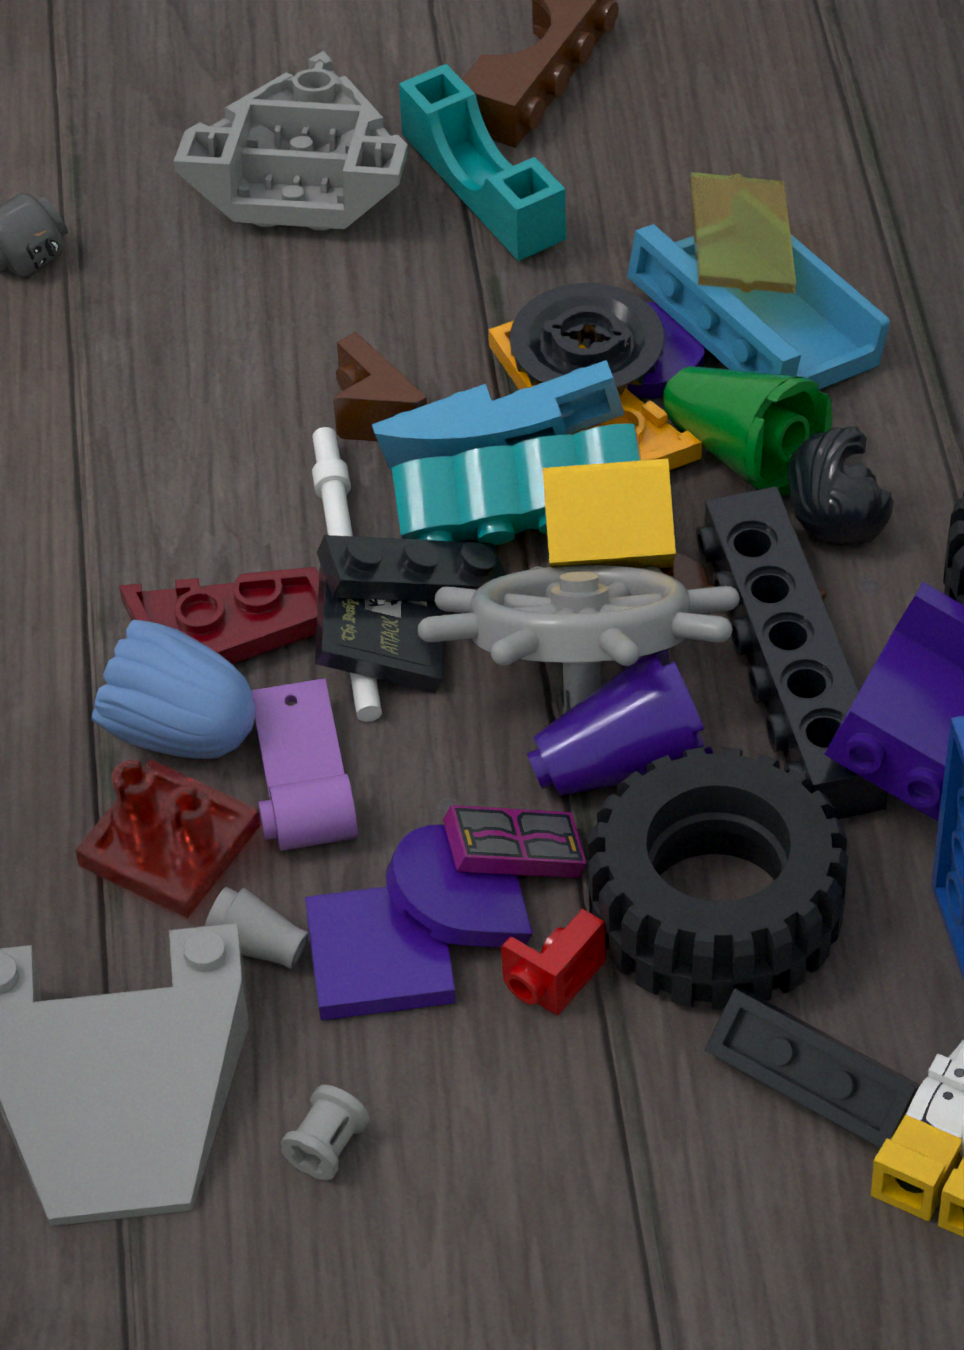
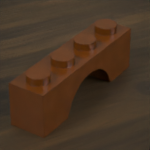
(521, 84)

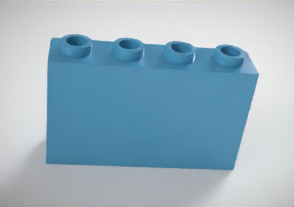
(816, 333)

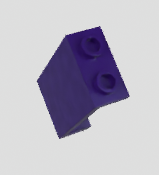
(905, 707)

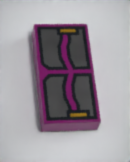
(514, 841)

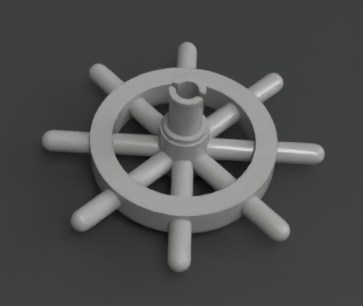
(580, 618)

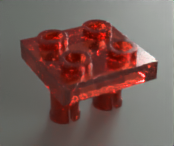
(166, 835)

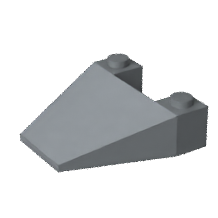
(122, 1088)

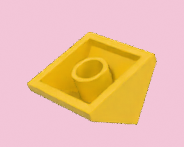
(610, 514)

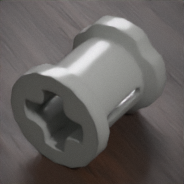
(325, 1132)

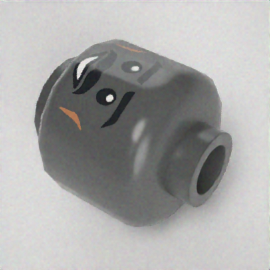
(29, 234)

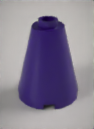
(619, 729)

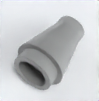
(261, 929)

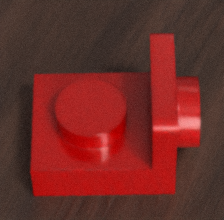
(562, 967)

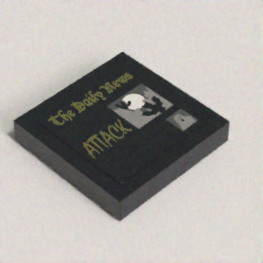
(377, 639)

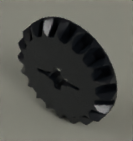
(556, 322)

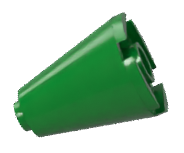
(748, 418)

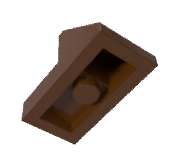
(370, 390)

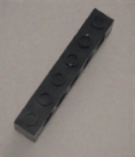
(787, 639)

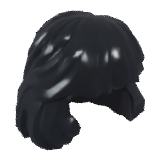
(836, 499)

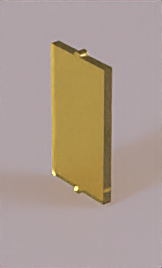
(742, 233)

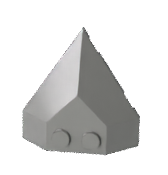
(295, 153)

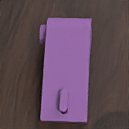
(302, 767)

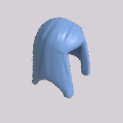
(173, 695)

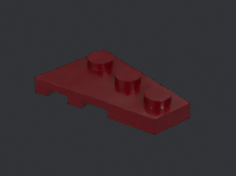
(236, 617)

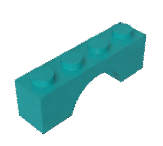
(515, 202)

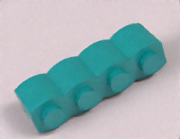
(497, 489)

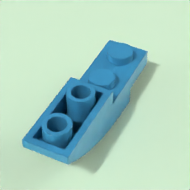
(475, 421)

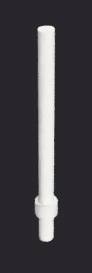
(332, 485)

